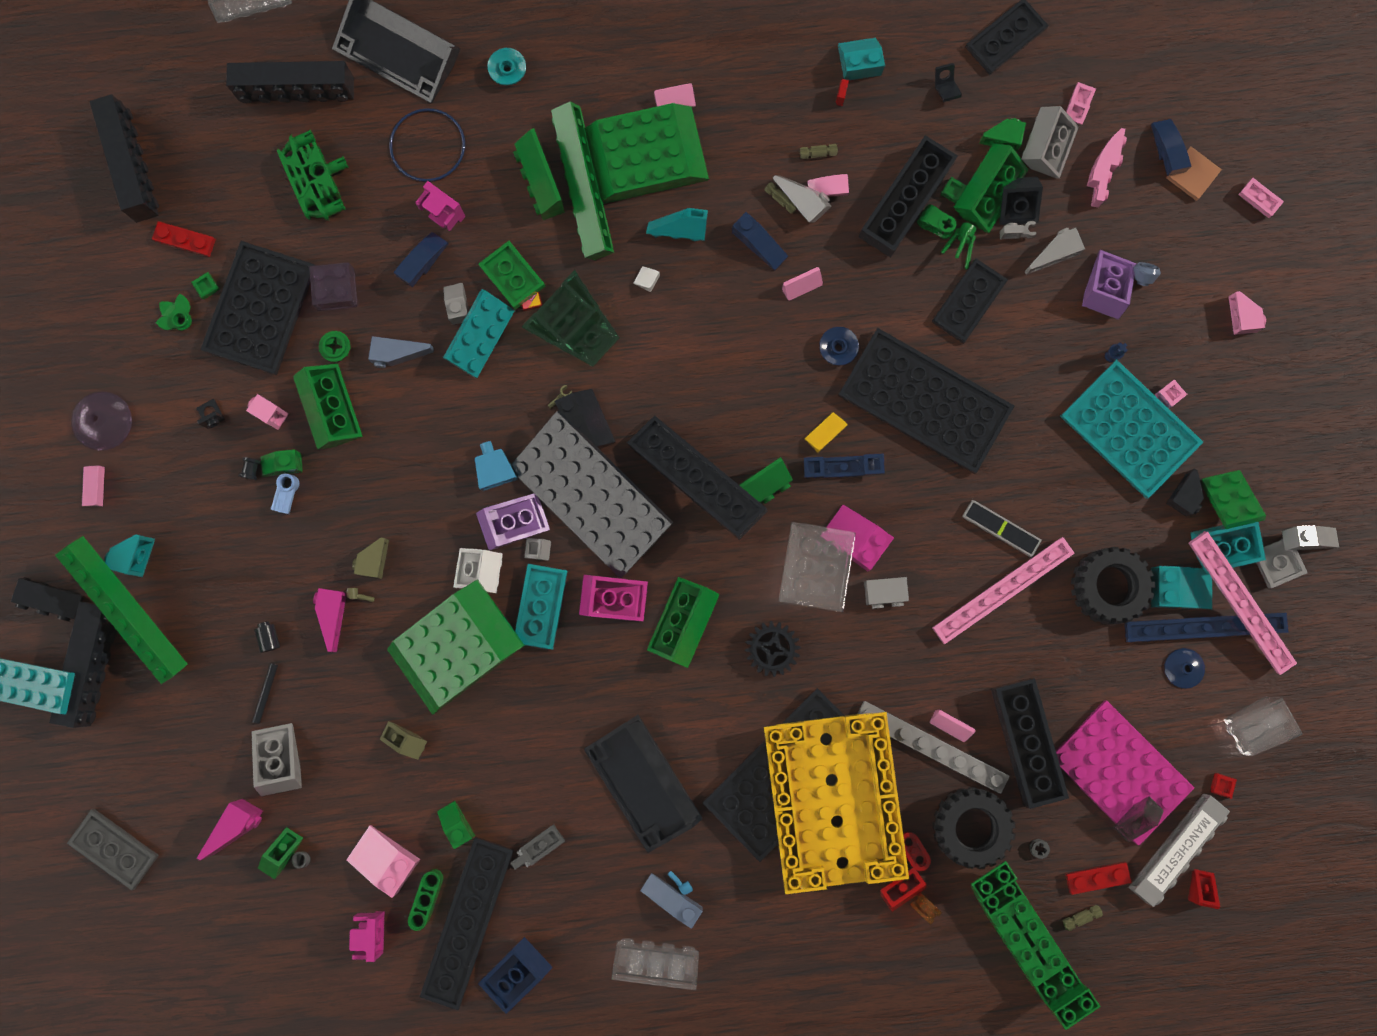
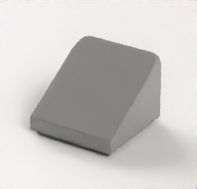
(537, 549)

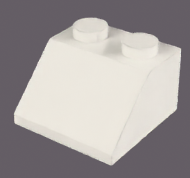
(478, 565)

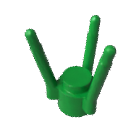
(965, 235)

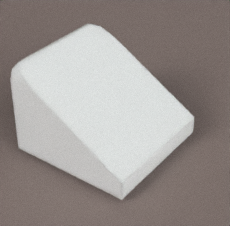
(647, 278)

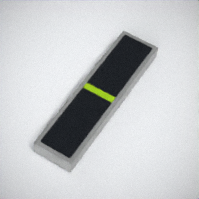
(1001, 528)

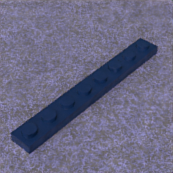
(1196, 627)

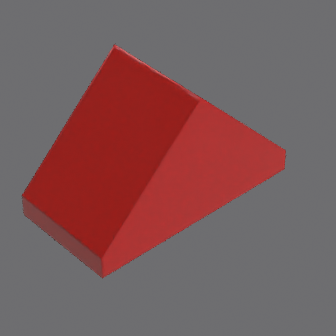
(1204, 889)

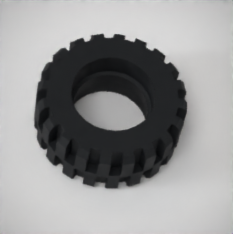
(1138, 585)
(999, 837)

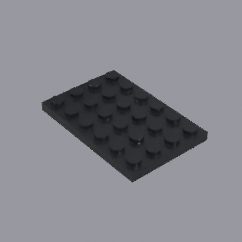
(258, 308)

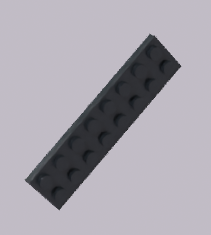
(697, 477)
(466, 923)

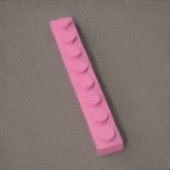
(1003, 590)
(1242, 603)

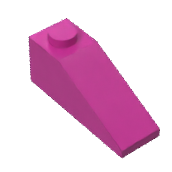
(330, 610)

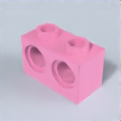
(267, 411)

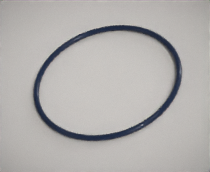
(422, 110)

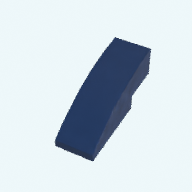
(1171, 147)
(420, 259)

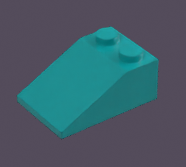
(1181, 588)

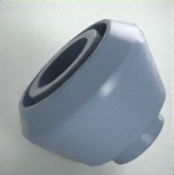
(1146, 273)

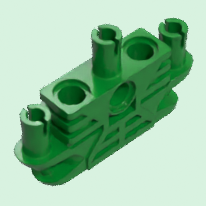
(300, 180)

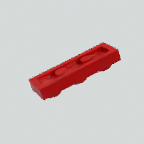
(183, 239)
(1098, 878)

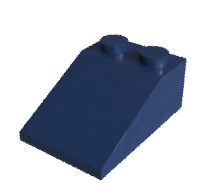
(515, 975)

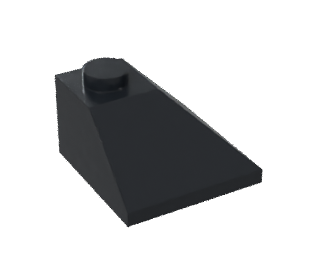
(1021, 201)

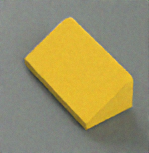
(826, 432)

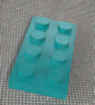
(479, 333)
(540, 606)

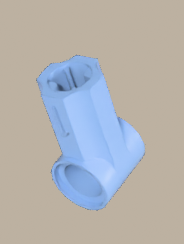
(284, 496)

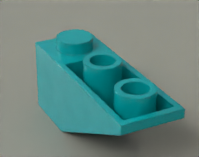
(683, 224)

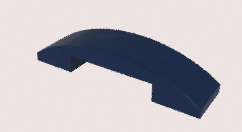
(844, 466)

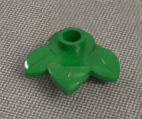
(173, 313)

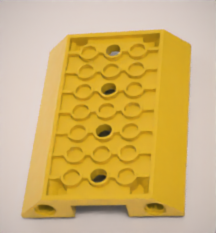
(862, 796)

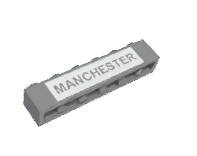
(1179, 850)

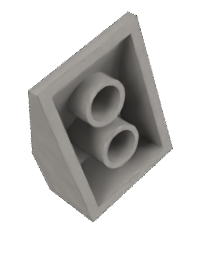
(275, 760)

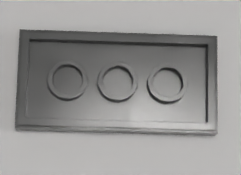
(112, 849)

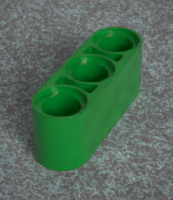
(419, 907)

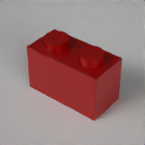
(902, 891)

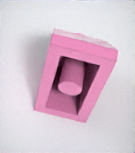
(1245, 314)

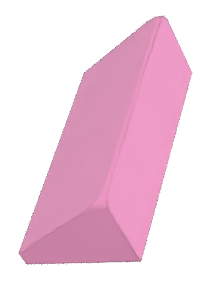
(678, 94)
(802, 284)
(93, 486)
(951, 725)

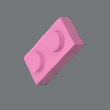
(1261, 198)

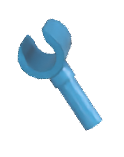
(684, 888)

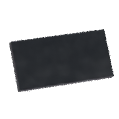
(1006, 36)
(969, 300)

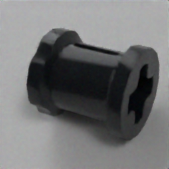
(249, 468)

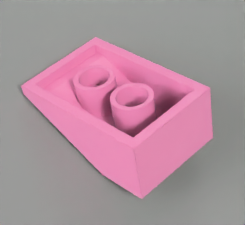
(382, 861)

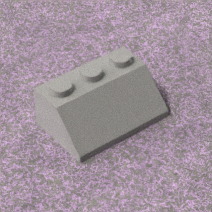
(1050, 141)

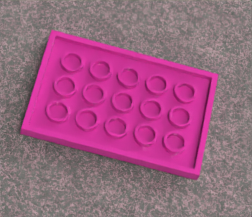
(1119, 767)

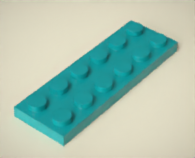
(35, 686)

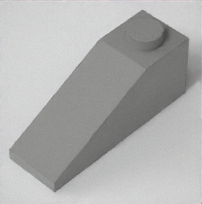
(807, 200)
(1063, 247)
(1310, 538)

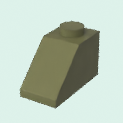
(371, 560)
(403, 740)

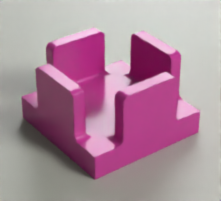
(442, 208)
(369, 938)

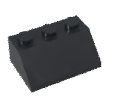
(587, 416)

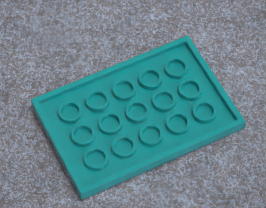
(1131, 429)

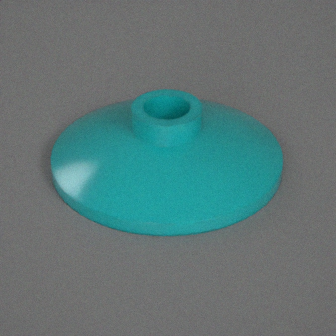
(506, 58)

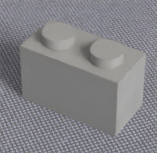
(886, 591)

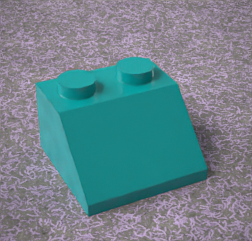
(861, 59)
(130, 555)

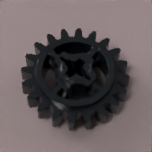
(789, 653)

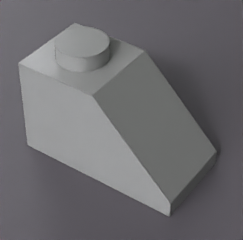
(456, 303)

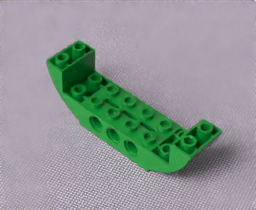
(1033, 946)

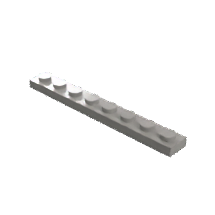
(941, 751)

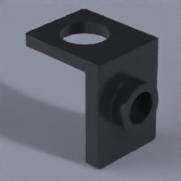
(946, 86)
(212, 419)

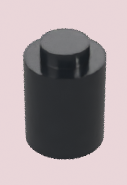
(266, 637)

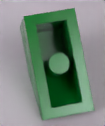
(1007, 133)
(281, 463)
(455, 825)
(279, 853)

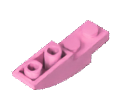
(1104, 166)

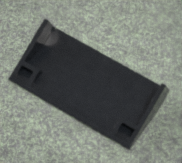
(395, 48)
(643, 784)

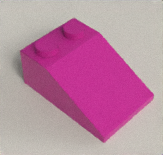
(869, 538)
(613, 598)
(235, 822)

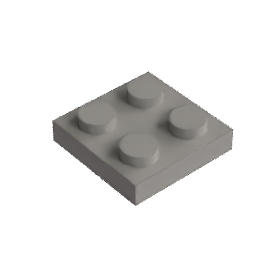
(1280, 564)

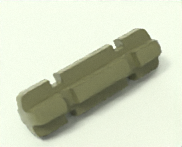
(818, 151)
(780, 197)
(1082, 917)

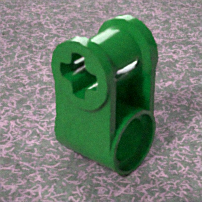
(934, 221)

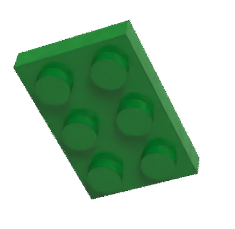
(511, 275)
(1233, 499)

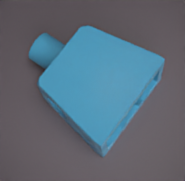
(493, 467)

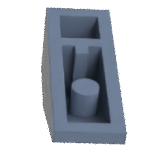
(393, 351)
(672, 900)

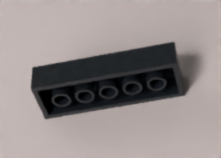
(290, 81)
(124, 158)
(908, 196)
(86, 658)
(1029, 743)

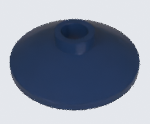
(839, 336)
(1175, 666)

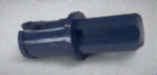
(1116, 352)

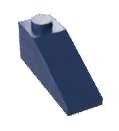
(759, 241)

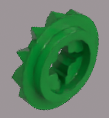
(330, 339)

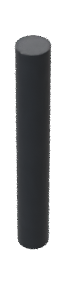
(264, 693)

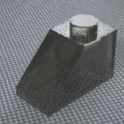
(1139, 819)

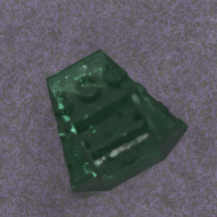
(573, 322)

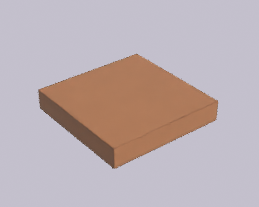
(1198, 177)

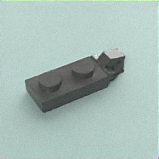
(538, 847)

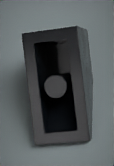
(1187, 494)

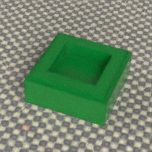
(953, 190)
(205, 285)

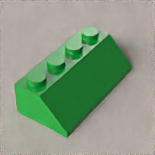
(539, 176)
(983, 195)
(327, 405)
(768, 481)
(683, 622)

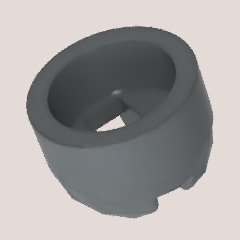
(298, 858)

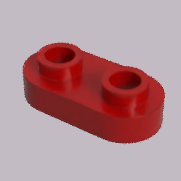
(914, 850)

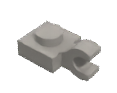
(1015, 231)

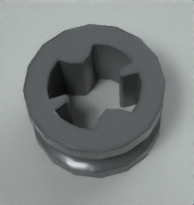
(1035, 853)

